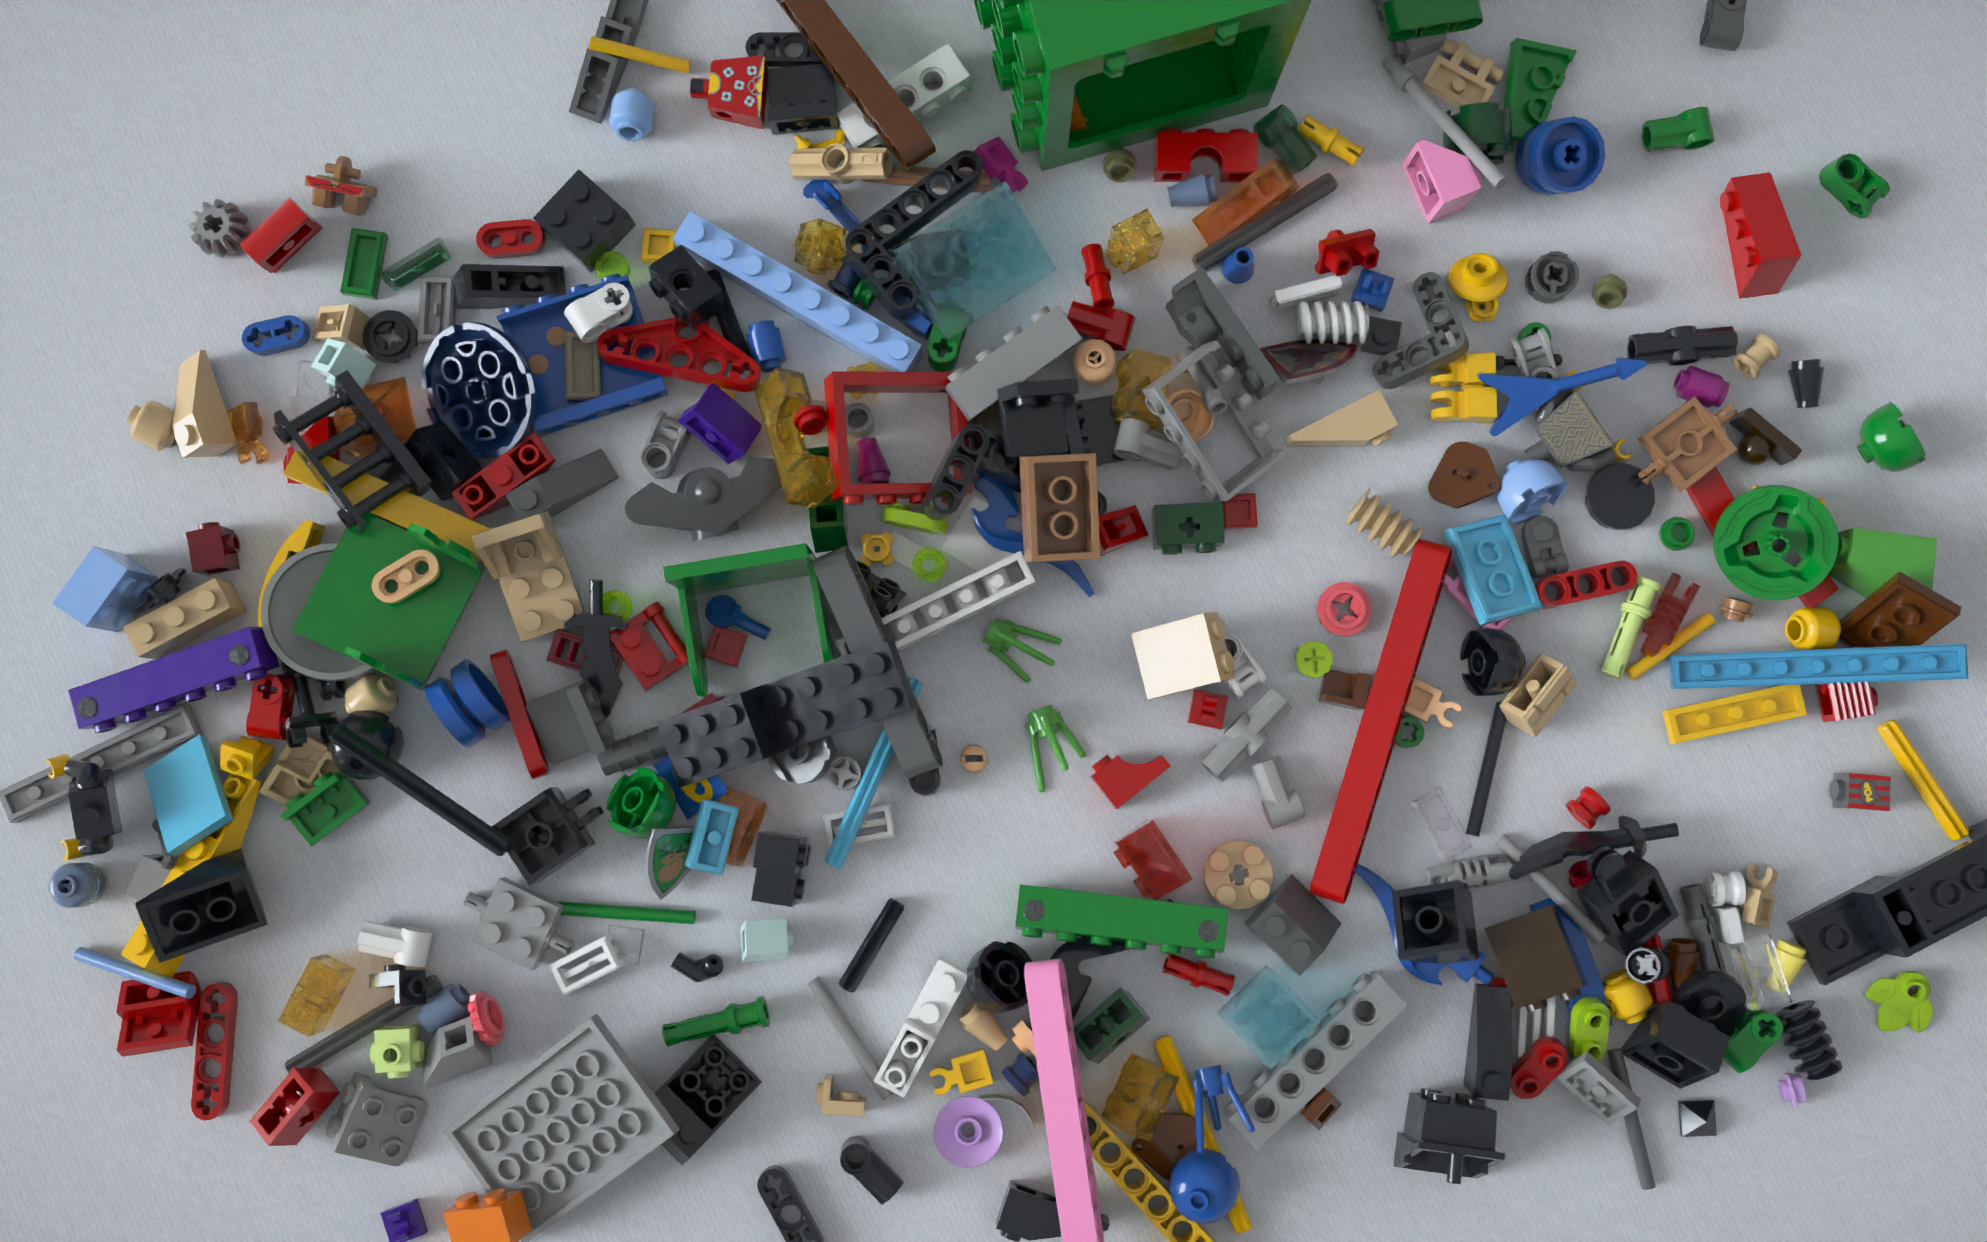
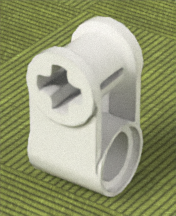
(598, 312)
(1244, 665)

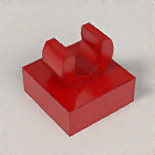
(1207, 709)

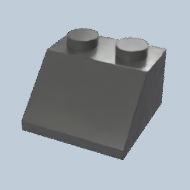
(1294, 925)

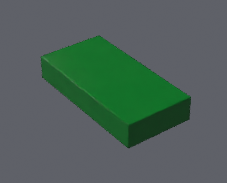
(364, 263)

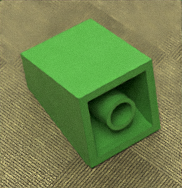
(1873, 557)

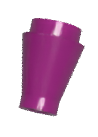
(871, 463)

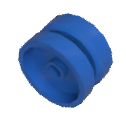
(1560, 156)
(467, 703)

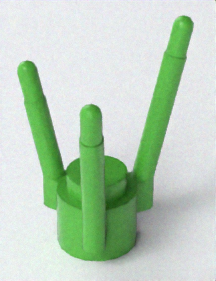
(1001, 636)
(1045, 723)

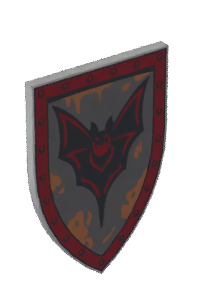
(1301, 361)

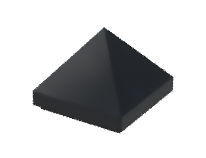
(1697, 1118)

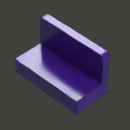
(721, 424)

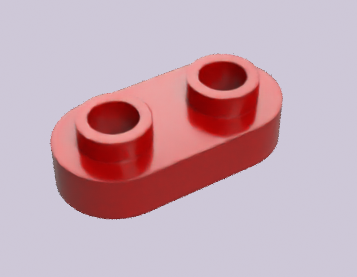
(512, 238)
(1534, 1067)

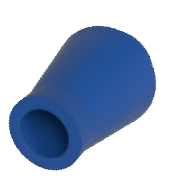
(1236, 271)

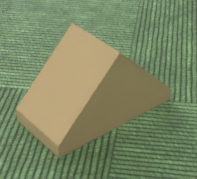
(342, 324)

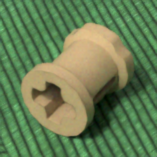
(1756, 356)

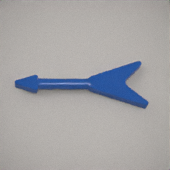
(1529, 392)

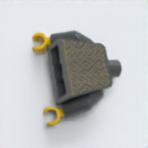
(1573, 434)

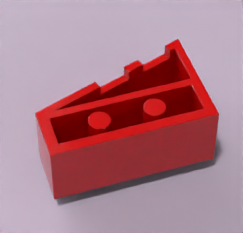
(1758, 235)

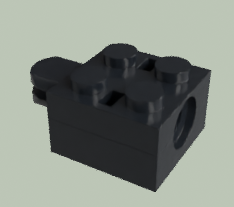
(1626, 899)

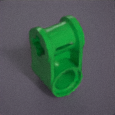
(1856, 186)
(938, 342)
(1748, 1042)

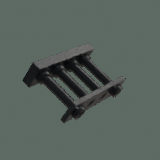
(368, 422)

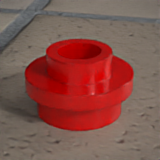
(810, 419)

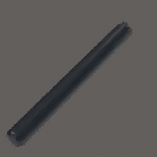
(420, 790)

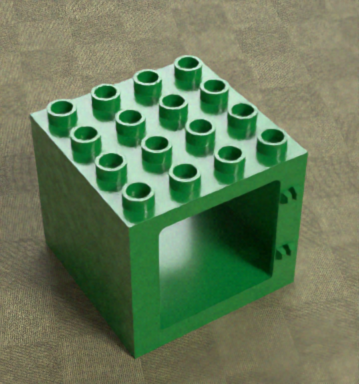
(1133, 66)

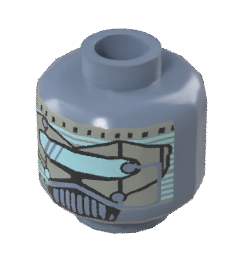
(77, 885)

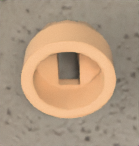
(974, 766)

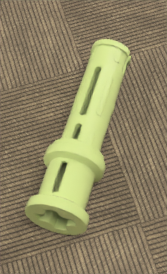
(1634, 611)

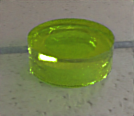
(612, 263)

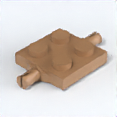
(1687, 444)

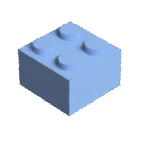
(105, 590)

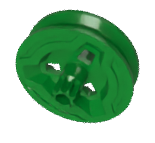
(1808, 532)

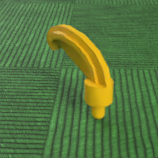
(805, 143)

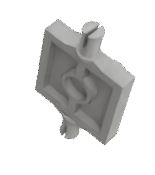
(518, 923)

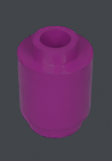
(1705, 386)

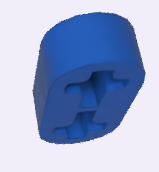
(276, 343)

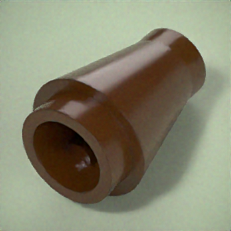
(1684, 959)

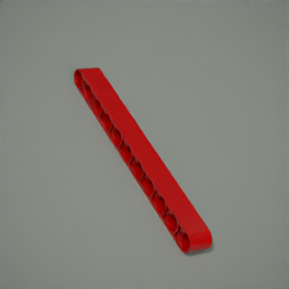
(1381, 721)

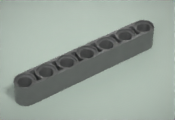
(864, 628)

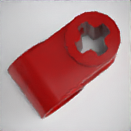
(270, 709)

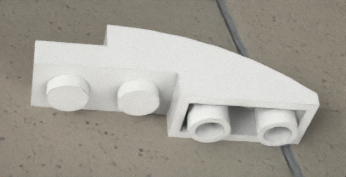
(921, 1026)

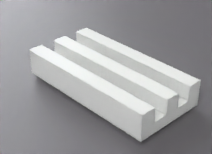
(1305, 292)
(865, 824)
(609, 952)
(1521, 1021)

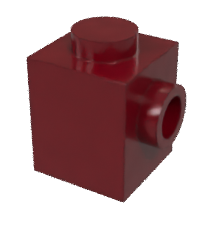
(213, 549)

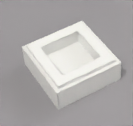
(1728, 924)

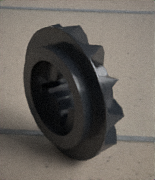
(385, 323)

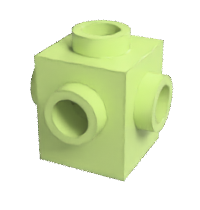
(397, 1050)

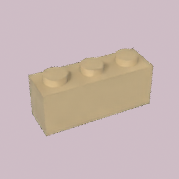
(184, 618)

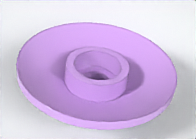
(962, 1148)

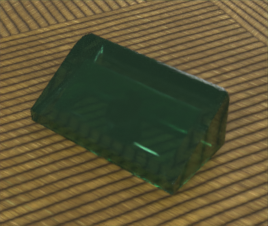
(416, 264)

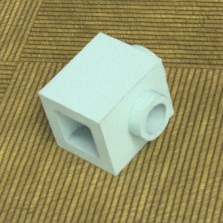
(338, 357)
(765, 940)

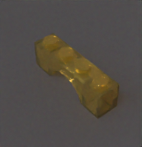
(803, 476)

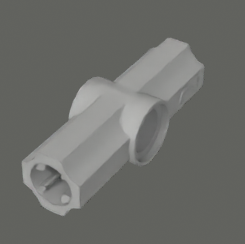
(1246, 734)

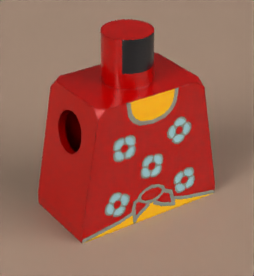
(735, 90)

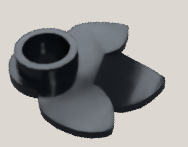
(163, 589)

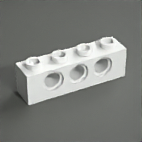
(940, 67)

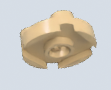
(1254, 886)

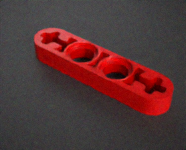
(516, 708)
(220, 1051)

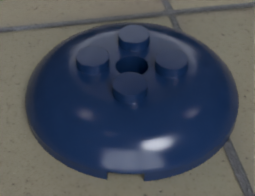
(480, 388)

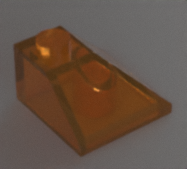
(393, 403)

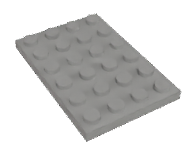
(563, 1125)

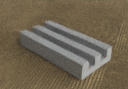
(424, 304)

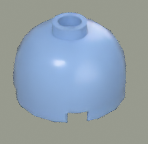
(1529, 487)

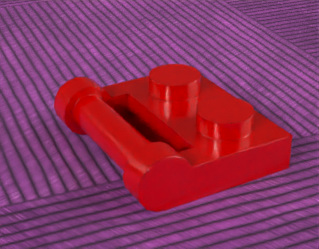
(642, 653)

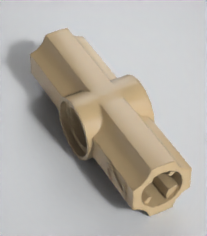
(857, 165)

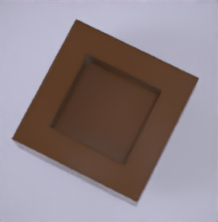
(1321, 1108)

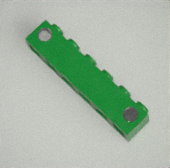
(1121, 919)

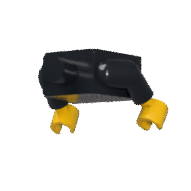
(91, 804)

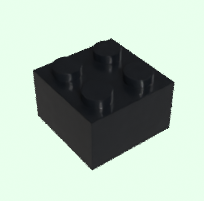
(584, 220)

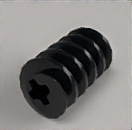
(1811, 1042)

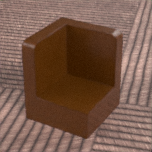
(1345, 689)

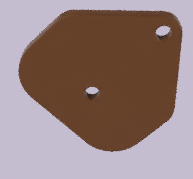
(1473, 478)
(1163, 1149)

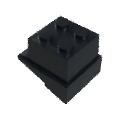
(1448, 1135)

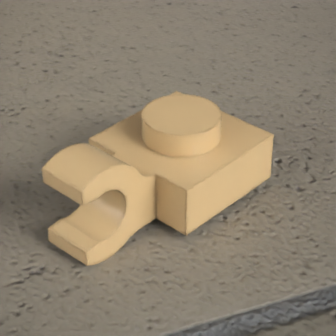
(1759, 898)

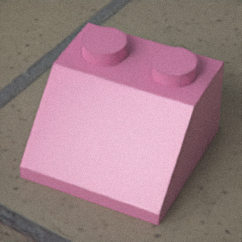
(1441, 179)

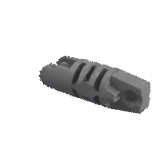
(1472, 871)

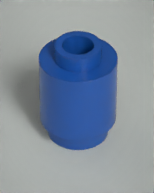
(766, 345)

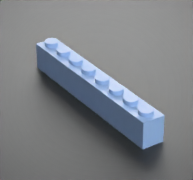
(798, 296)

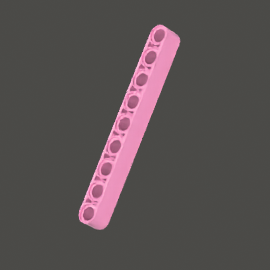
(1063, 1101)

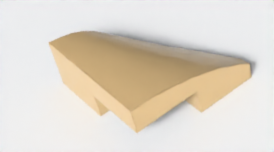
(297, 770)

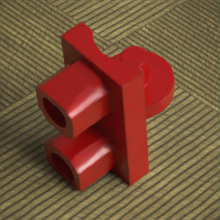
(1343, 251)

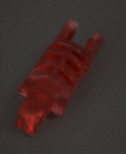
(1667, 616)

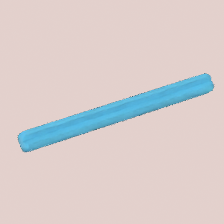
(863, 795)

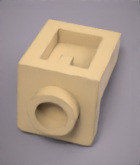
(845, 1104)

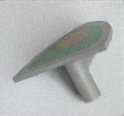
(667, 858)

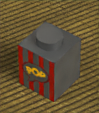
(1860, 791)

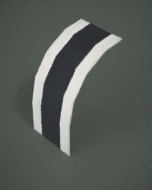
(1007, 1098)

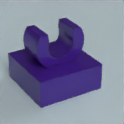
(404, 1221)

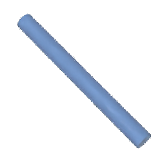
(135, 972)

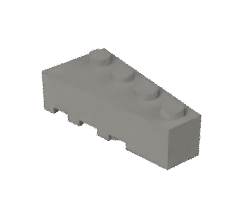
(1013, 362)

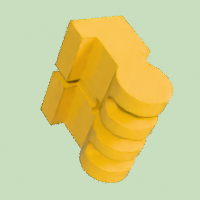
(1476, 399)

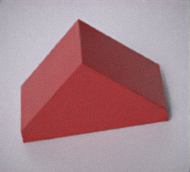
(1120, 529)

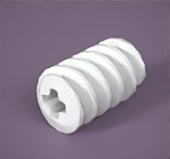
(1333, 321)

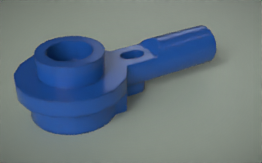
(724, 612)

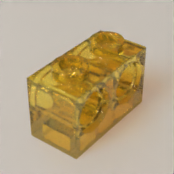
(1134, 242)

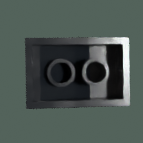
(202, 907)

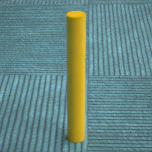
(639, 54)
(1679, 640)

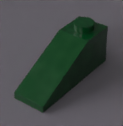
(828, 518)

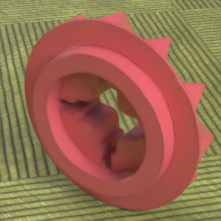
(1359, 606)
(486, 1018)

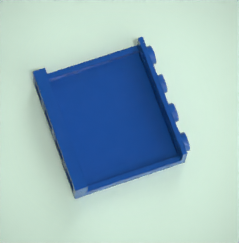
(619, 385)

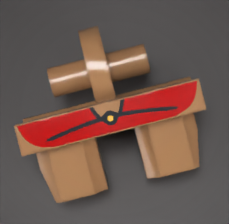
(325, 187)

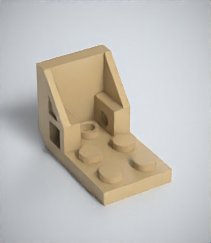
(532, 574)

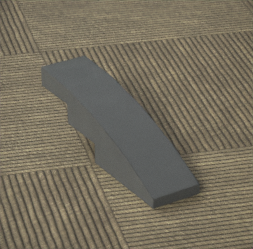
(603, 71)

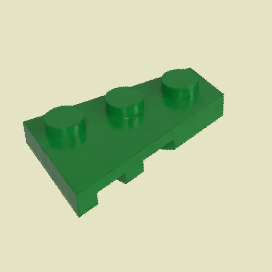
(1532, 82)

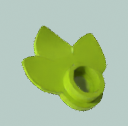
(1898, 1006)

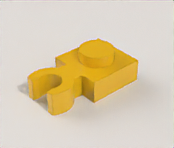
(968, 1071)

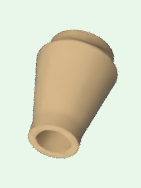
(983, 1026)

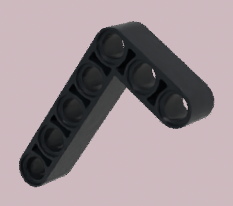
(906, 225)
(968, 462)

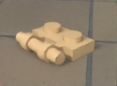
(1456, 84)

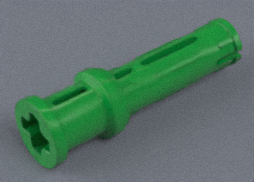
(731, 1019)

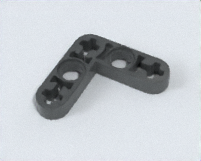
(1434, 343)

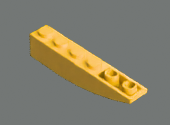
(241, 797)

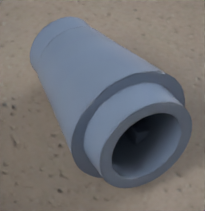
(1193, 192)

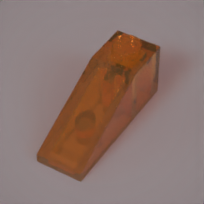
(1246, 200)

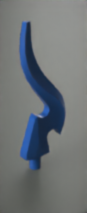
(995, 532)
(1422, 970)

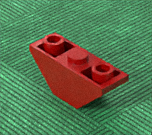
(487, 488)

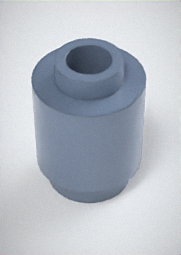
(444, 1008)

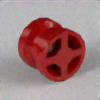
(1588, 807)

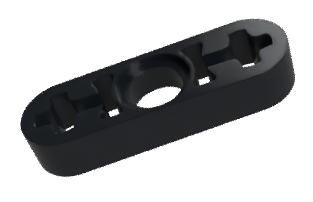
(783, 39)
(770, 1195)

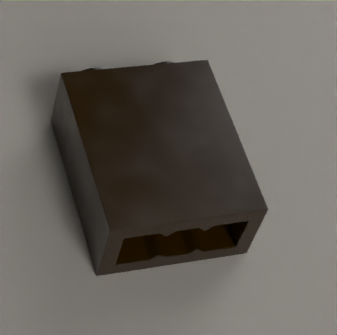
(1536, 958)

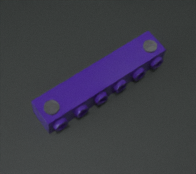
(173, 678)

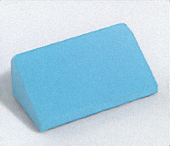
(711, 837)

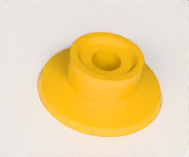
(1478, 278)

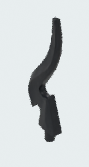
(1072, 954)

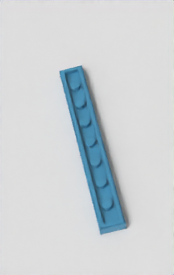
(1819, 666)

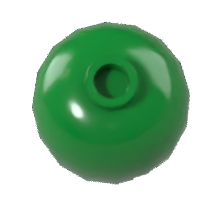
(1889, 441)
(641, 803)

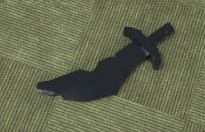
(600, 662)
(1565, 844)

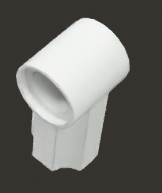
(405, 945)

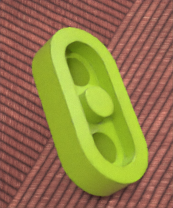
(901, 516)
(1587, 1033)

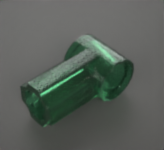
(1281, 133)

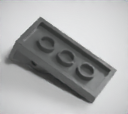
(1201, 303)

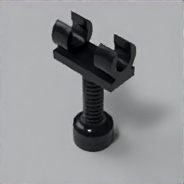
(296, 725)

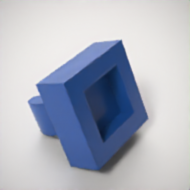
(1372, 289)

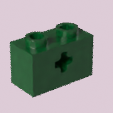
(1205, 517)
(1109, 1025)

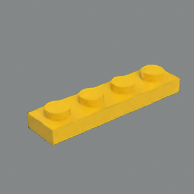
(1734, 713)

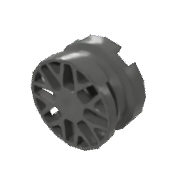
(1552, 277)

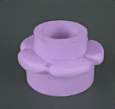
(1792, 1089)

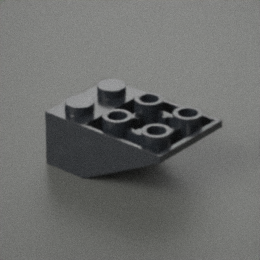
(704, 1096)

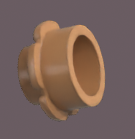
(1736, 609)

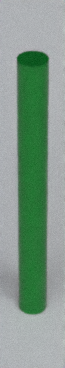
(628, 912)

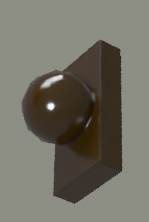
(1762, 440)

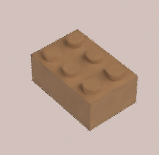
(1059, 507)

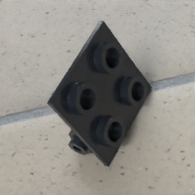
(884, 591)

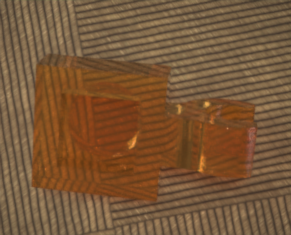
(247, 428)

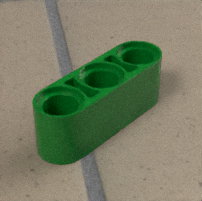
(1428, 18)

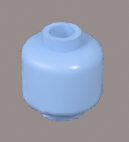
(632, 114)

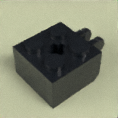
(566, 833)

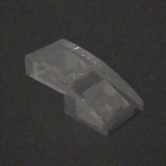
(309, 390)

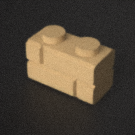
(1538, 695)

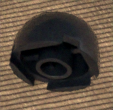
(1493, 661)
(377, 731)
(998, 977)

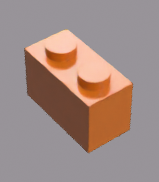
(488, 1217)

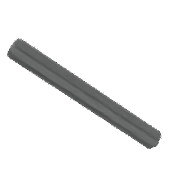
(1265, 221)
(356, 1030)

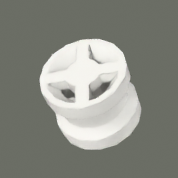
(1725, 888)

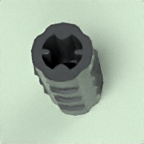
(632, 751)

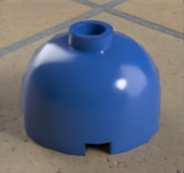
(1204, 1186)

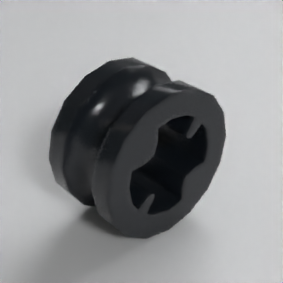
(331, 688)

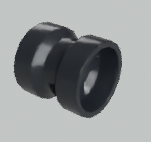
(1641, 964)

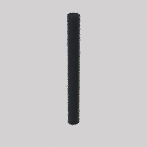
(1486, 772)

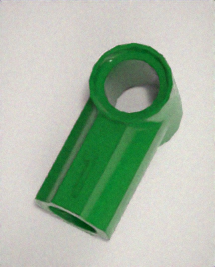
(1688, 129)

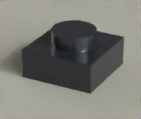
(1381, 336)

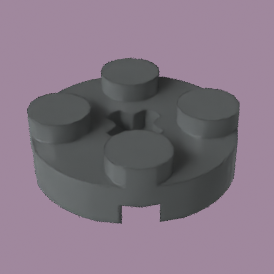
(808, 767)

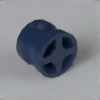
(1022, 1074)

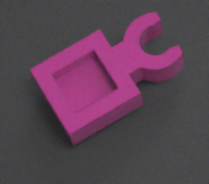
(1000, 164)

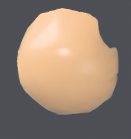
(1192, 412)

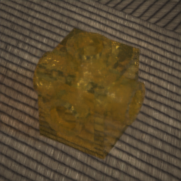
(820, 246)

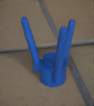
(1211, 1083)

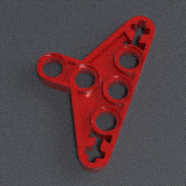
(666, 342)

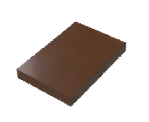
(1898, 615)

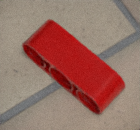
(1599, 583)

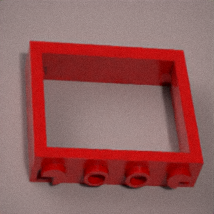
(880, 382)

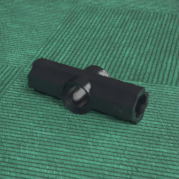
(1683, 345)

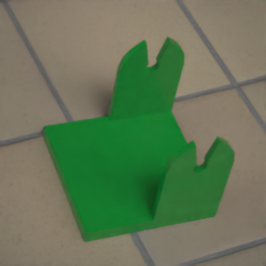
(737, 572)
(398, 637)

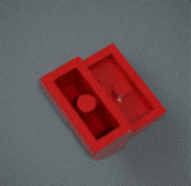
(280, 236)
(156, 1018)

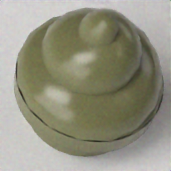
(1119, 165)
(1609, 291)

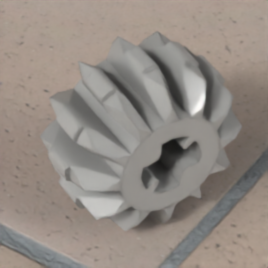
(208, 223)

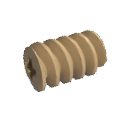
(1383, 525)

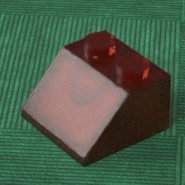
(1152, 860)

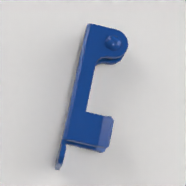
(831, 201)

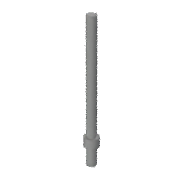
(1409, 82)

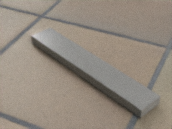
(116, 753)

